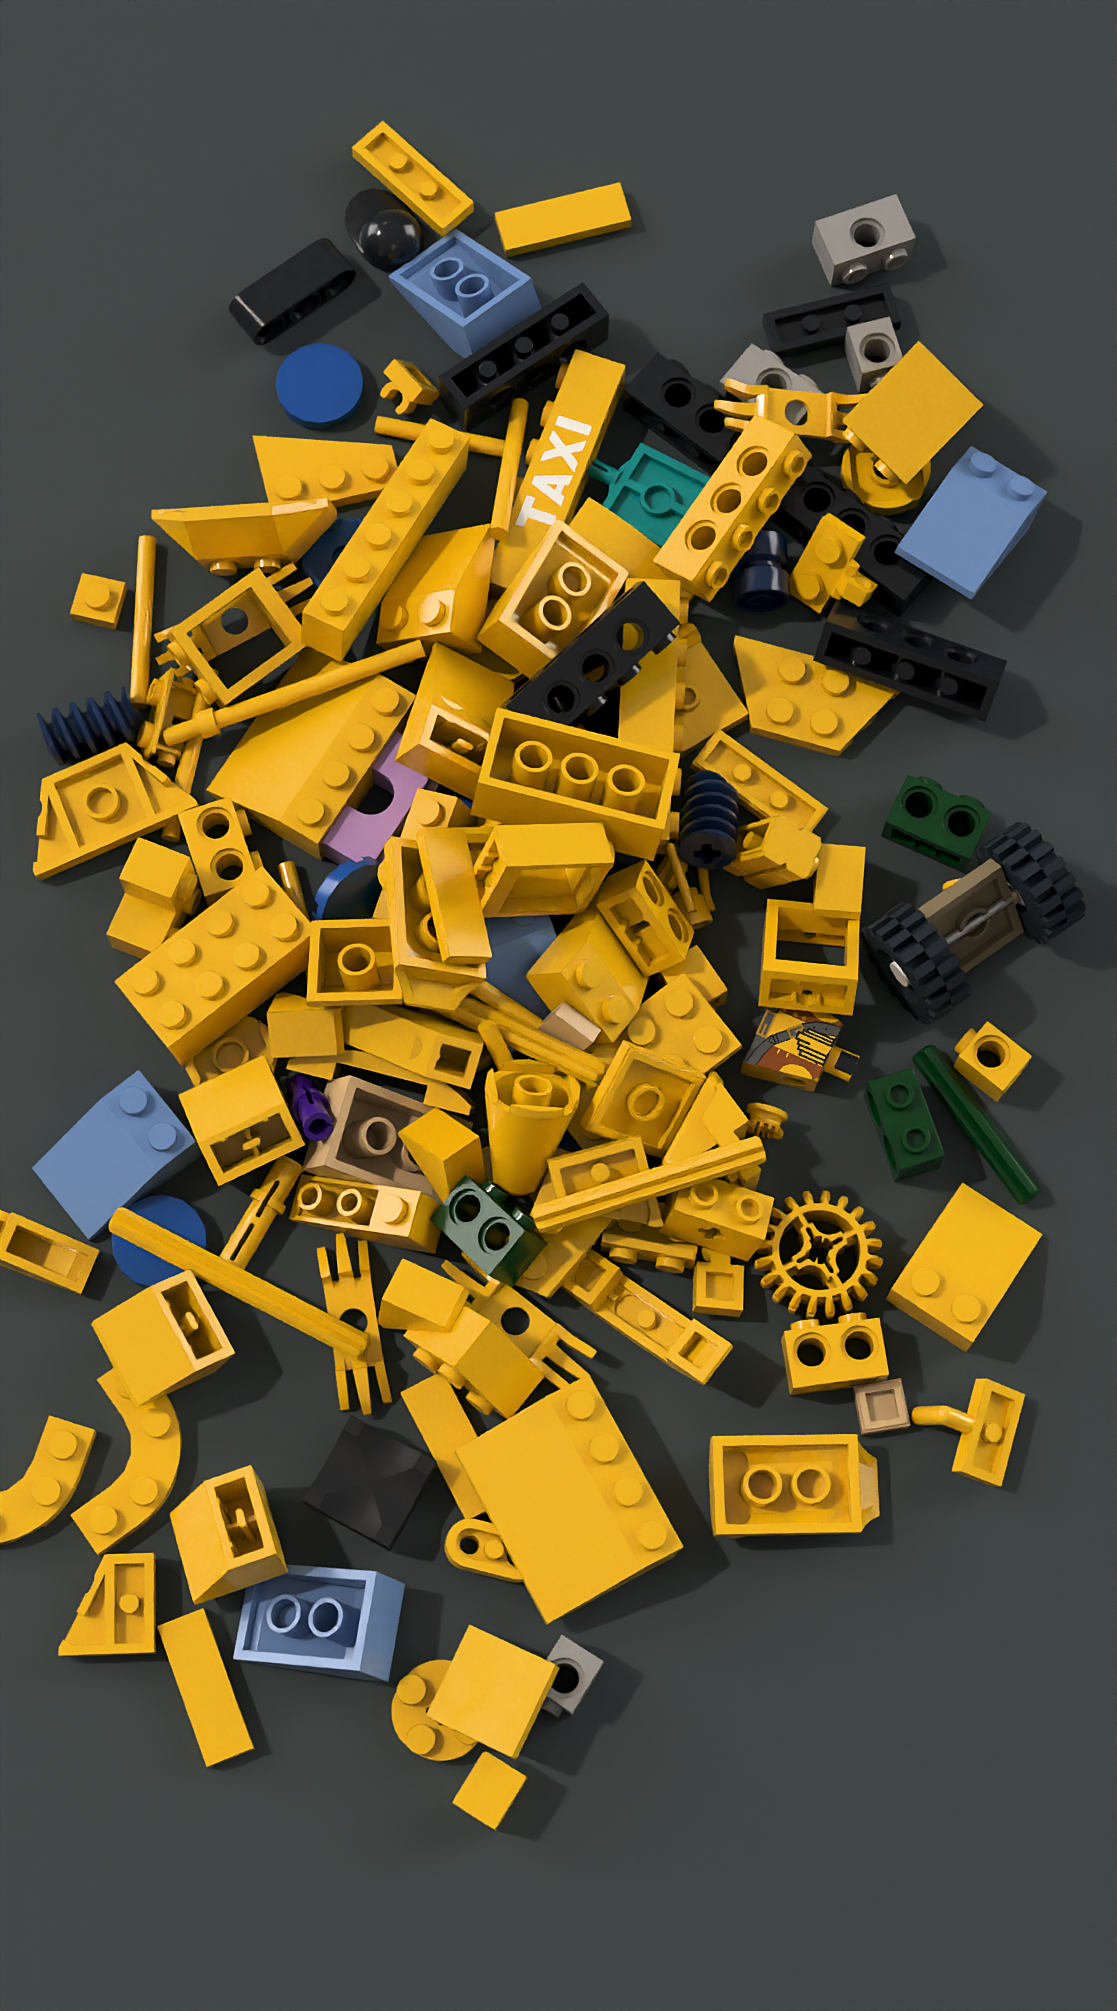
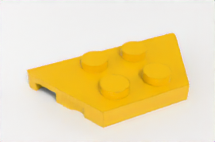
(804, 700)
(102, 807)

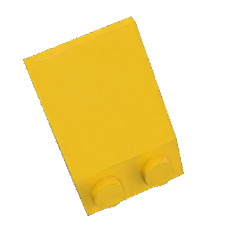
(440, 593)
(551, 599)
(591, 974)
(963, 1267)

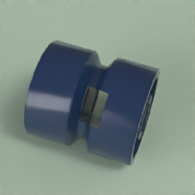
(760, 576)

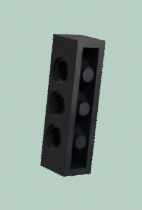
(523, 357)
(636, 607)
(910, 660)

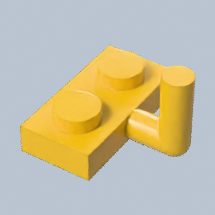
(985, 1429)

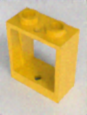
(275, 613)
(542, 868)
(784, 980)

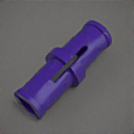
(309, 1107)

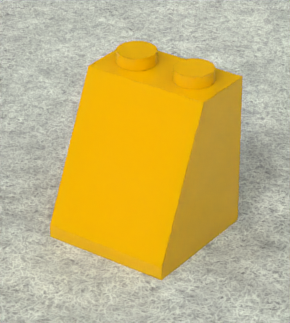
(910, 414)

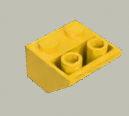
(241, 1120)
(163, 1338)
(227, 1536)

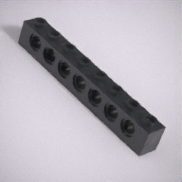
(681, 427)

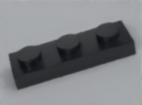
(826, 320)

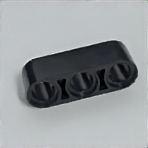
(292, 291)

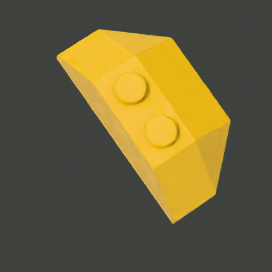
(248, 534)

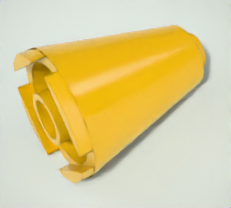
(526, 1121)

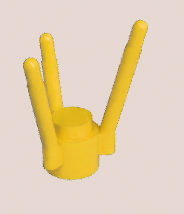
(694, 906)

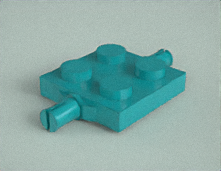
(650, 491)

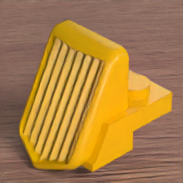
(710, 1124)

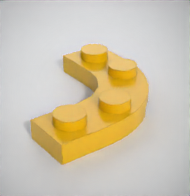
(147, 1476)
(48, 1481)

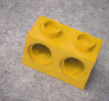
(214, 855)
(645, 918)
(837, 1368)

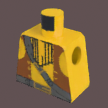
(797, 1048)

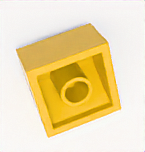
(351, 964)

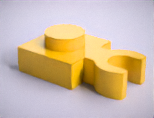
(717, 1285)

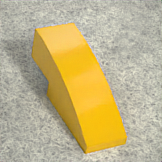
(619, 542)
(44, 1253)

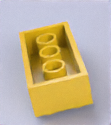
(573, 775)
(220, 966)

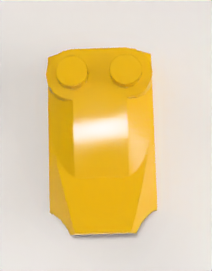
(414, 941)
(791, 1485)

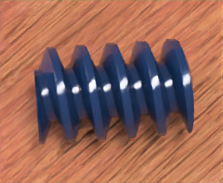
(89, 727)
(708, 821)

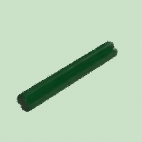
(976, 1124)

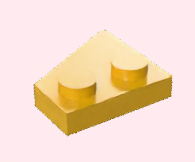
(603, 1165)
(117, 1610)

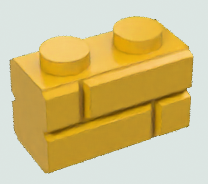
(774, 852)

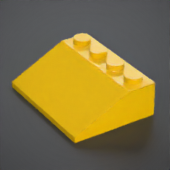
(313, 755)
(568, 1500)

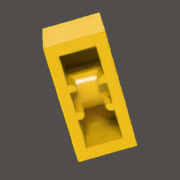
(718, 1217)

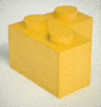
(157, 897)
(481, 1360)

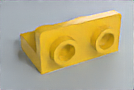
(634, 1240)

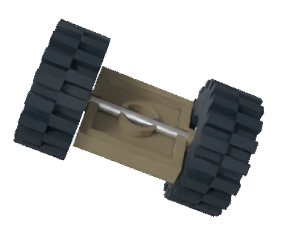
(1011, 892)

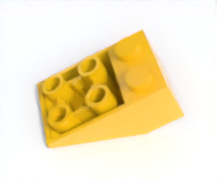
(452, 720)

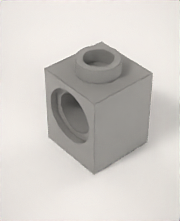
(870, 339)
(583, 1663)

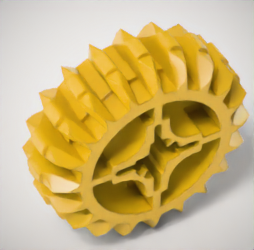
(828, 1271)

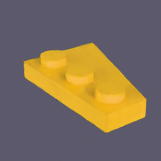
(323, 469)
(565, 1247)

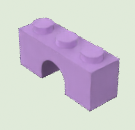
(364, 835)

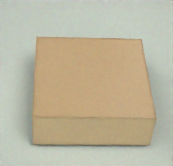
(570, 1026)
(881, 1406)

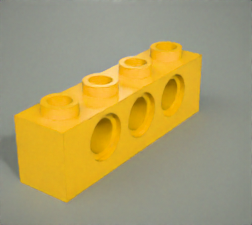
(733, 507)

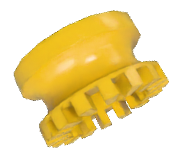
(766, 1120)

